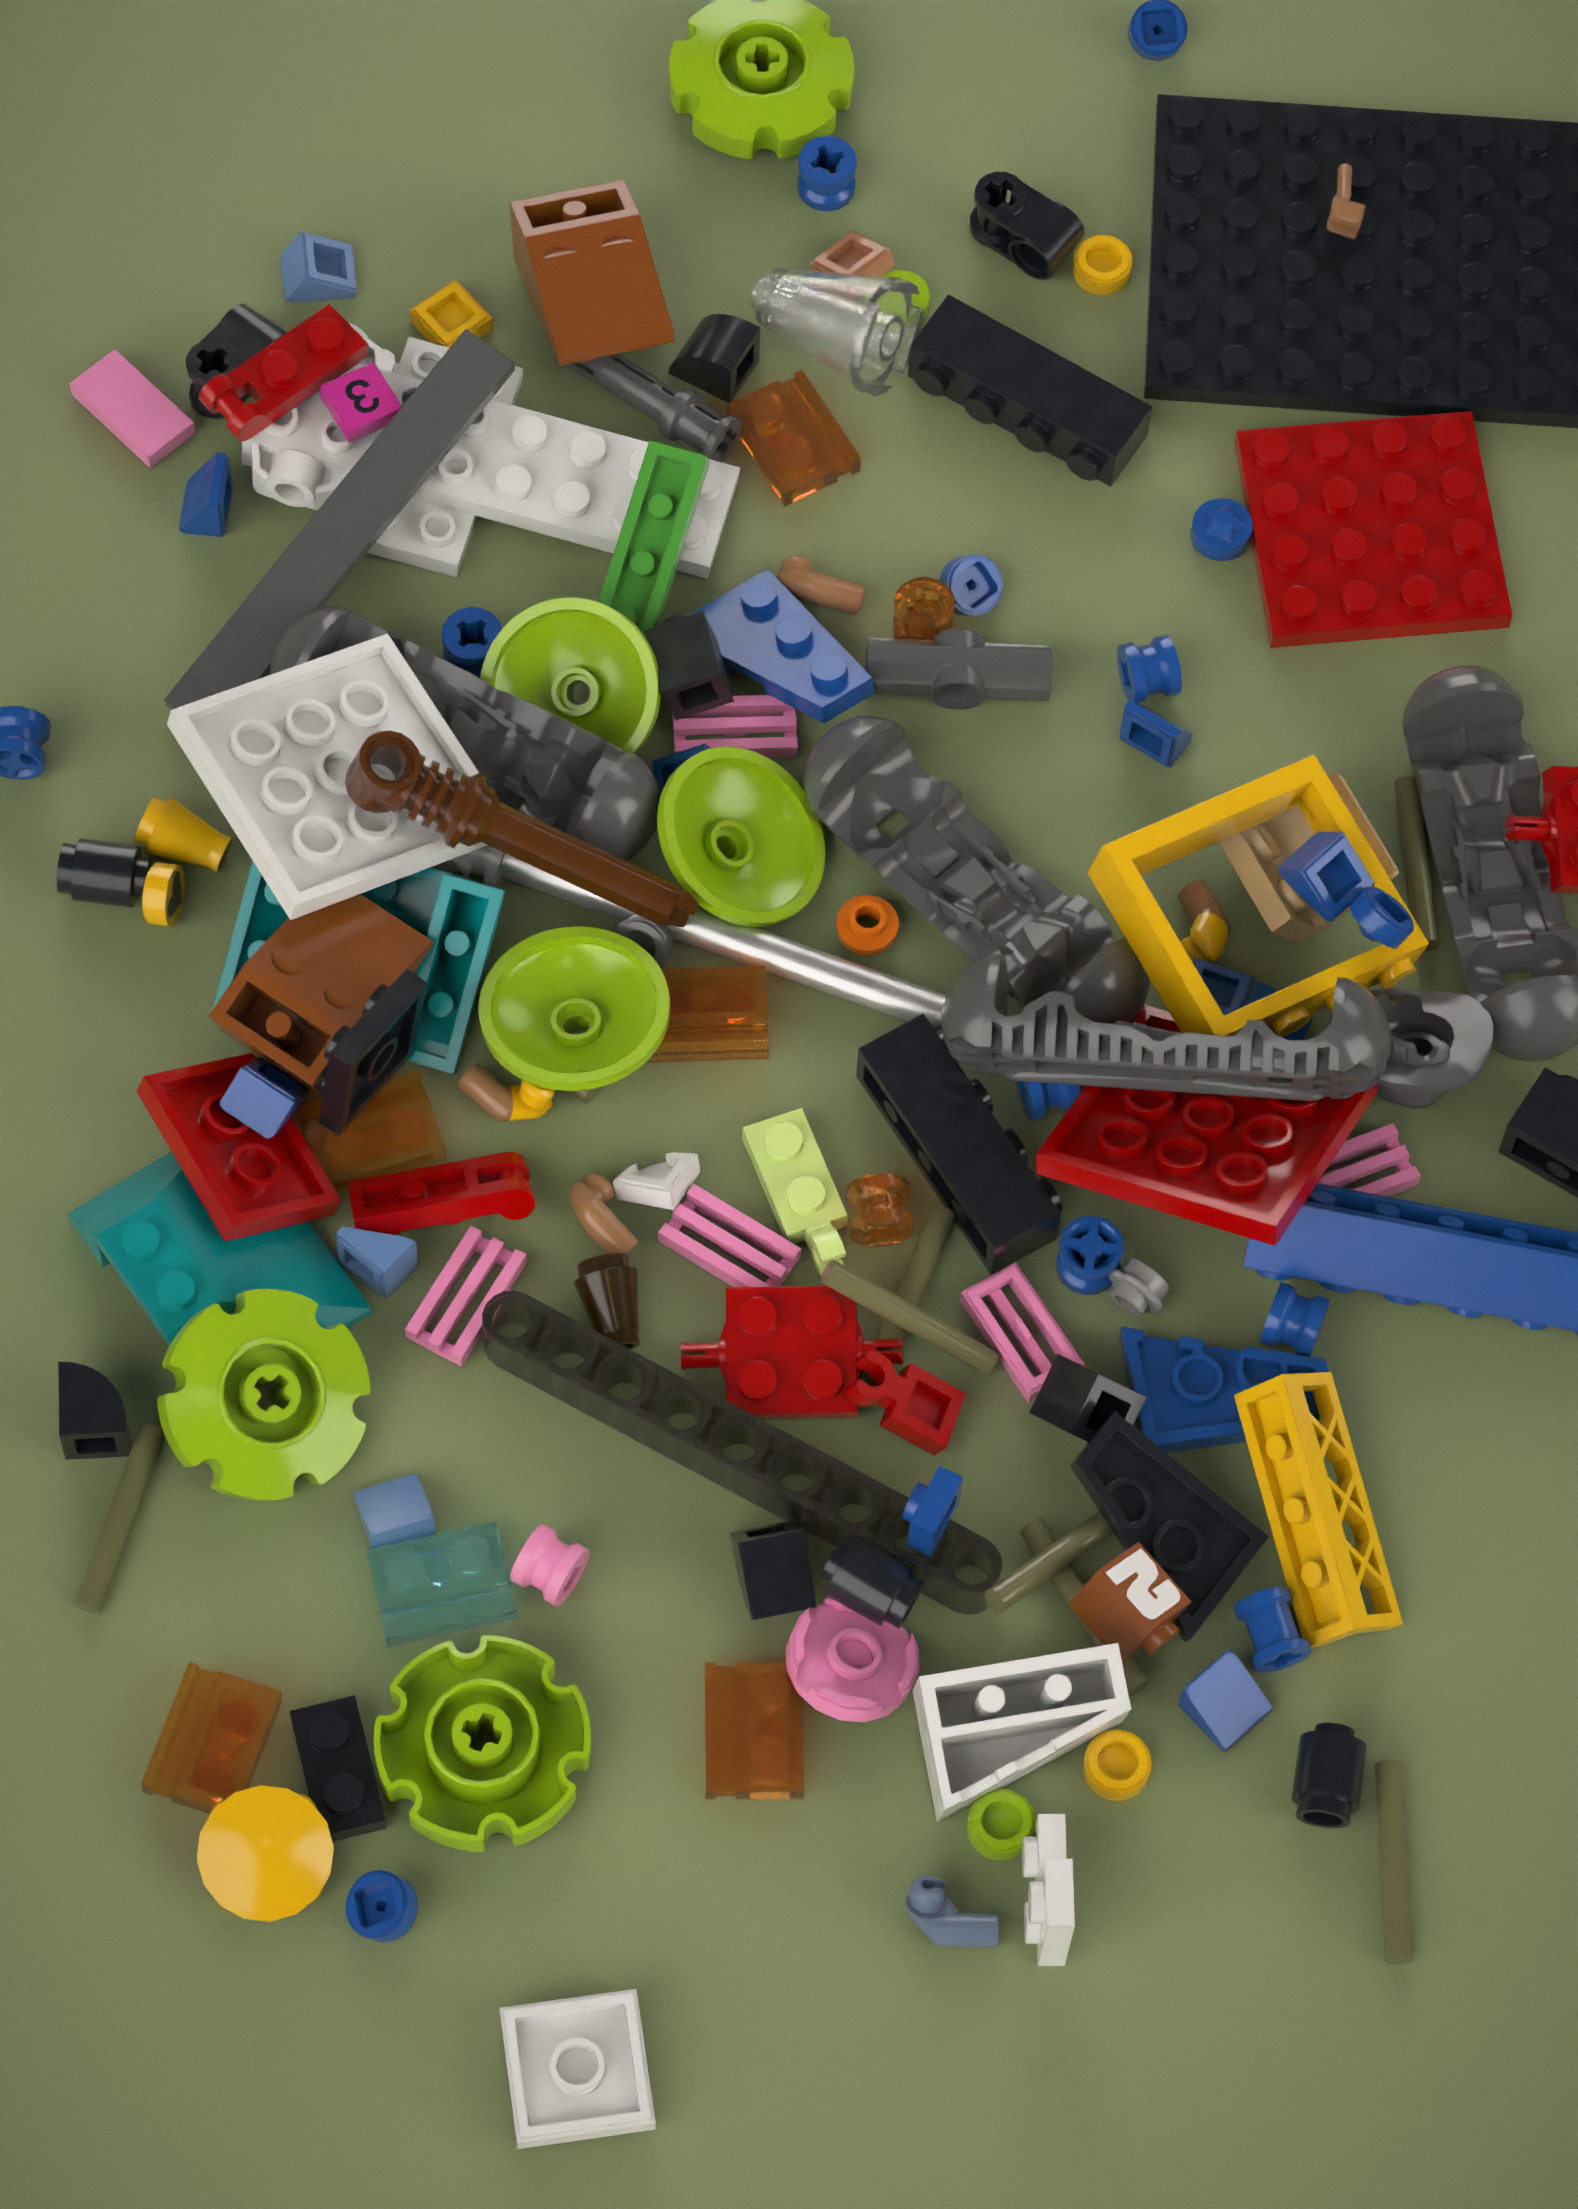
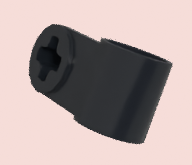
(1028, 229)
(226, 347)

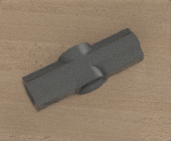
(959, 669)

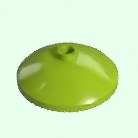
(577, 641)
(760, 824)
(567, 984)

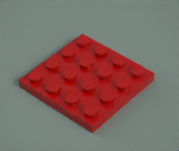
(1372, 529)
(1201, 1155)

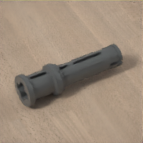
(677, 412)

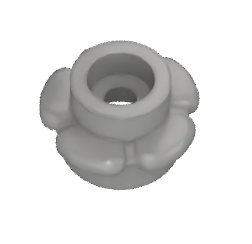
(1137, 1288)

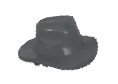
(1435, 1044)

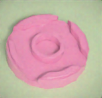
(850, 1663)

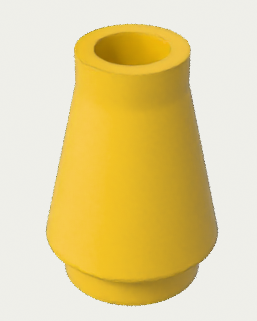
(181, 835)

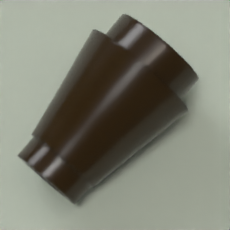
(610, 1297)

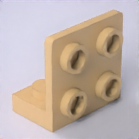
(1263, 848)

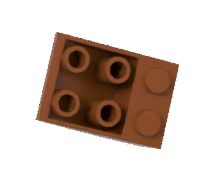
(590, 272)
(314, 981)

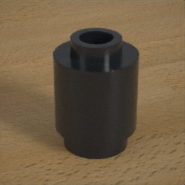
(102, 872)
(871, 1582)
(1328, 1775)

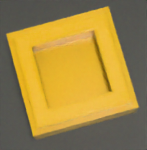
(448, 314)

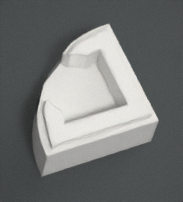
(658, 1184)

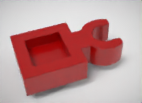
(914, 1401)

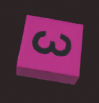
(360, 401)

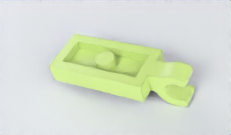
(798, 1184)

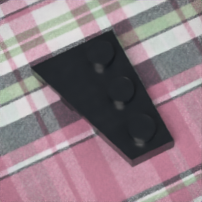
(1170, 1513)

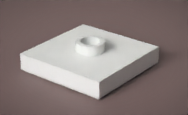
(577, 2068)

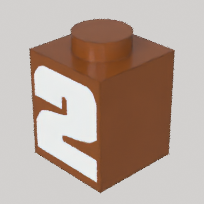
(1131, 1603)

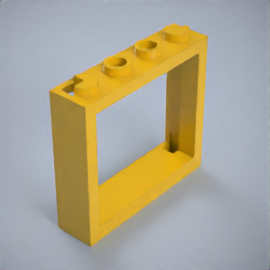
(1119, 882)

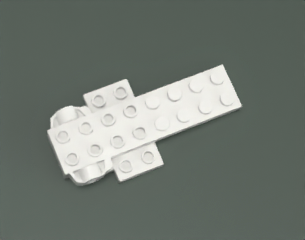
(503, 468)

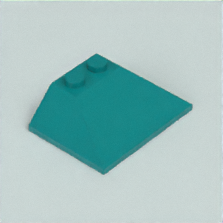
(442, 906)
(179, 1263)

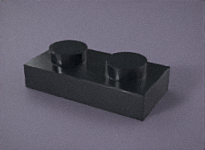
(338, 1767)

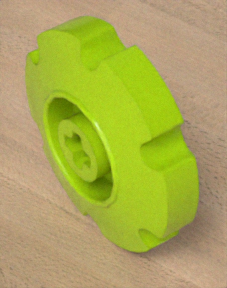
(761, 76)
(313, 1392)
(511, 1784)

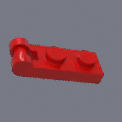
(285, 373)
(443, 1194)

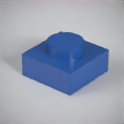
(931, 1509)

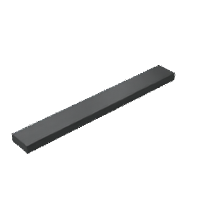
(351, 517)

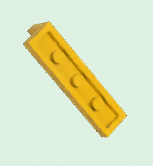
(1309, 1507)

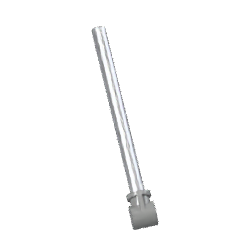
(732, 941)

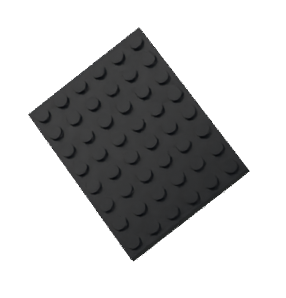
(1437, 305)

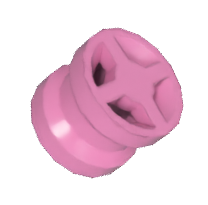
(550, 1565)

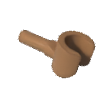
(1345, 214)

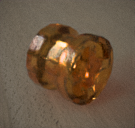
(919, 593)
(879, 1209)

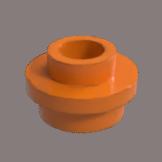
(867, 940)

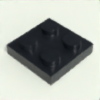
(371, 1051)

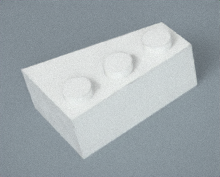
(1013, 1717)

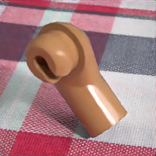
(818, 588)
(596, 1218)

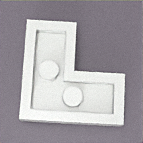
(1050, 1904)

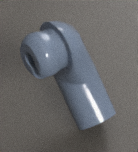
(944, 1922)

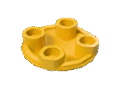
(265, 1853)

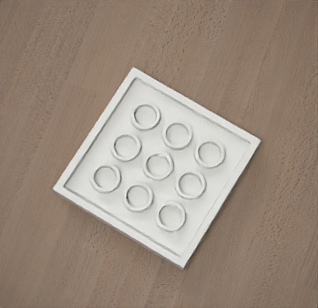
(280, 764)

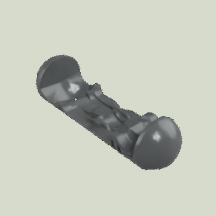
(525, 752)
(964, 874)
(1496, 891)
(1063, 1047)

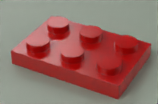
(237, 1173)

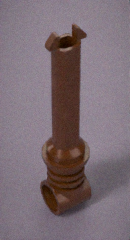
(473, 814)

